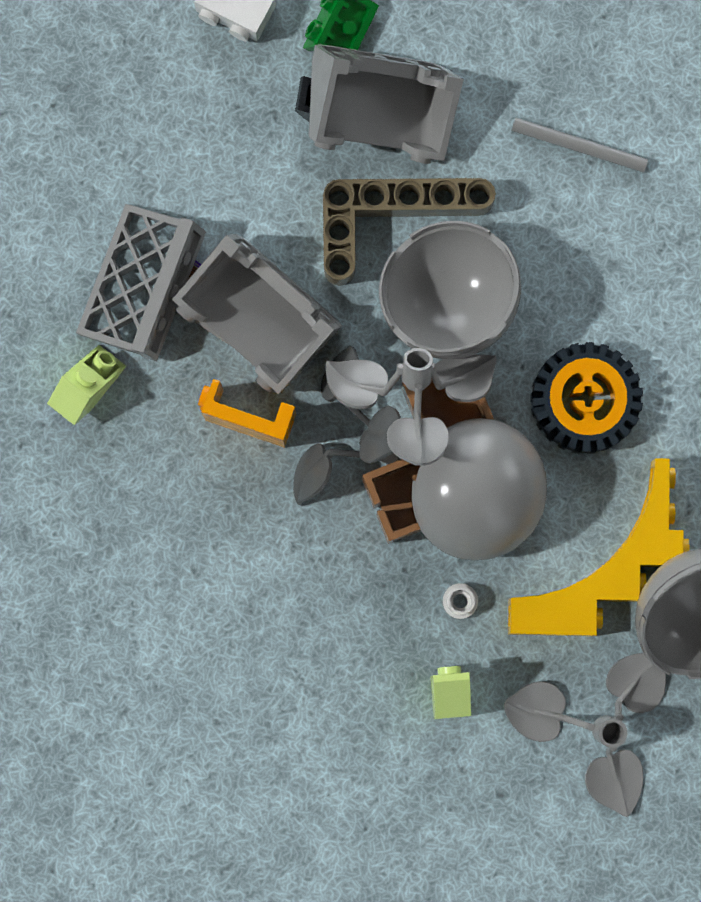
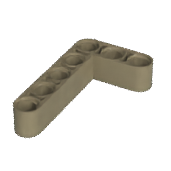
(392, 207)

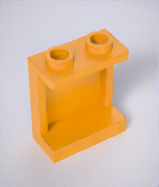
(243, 422)

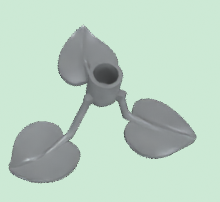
(417, 439)
(612, 779)

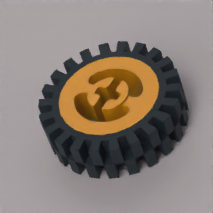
(589, 433)

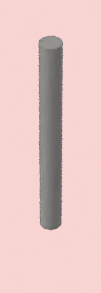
(579, 144)

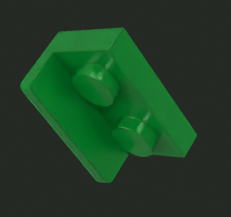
(340, 23)

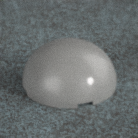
(450, 289)
(481, 491)
(671, 616)

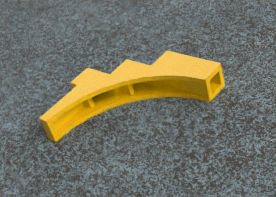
(649, 544)

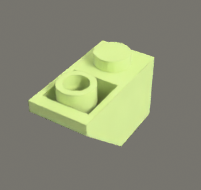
(85, 384)
(451, 693)

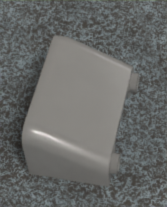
(382, 102)
(257, 311)

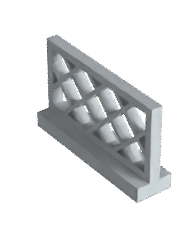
(172, 277)

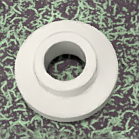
(468, 592)

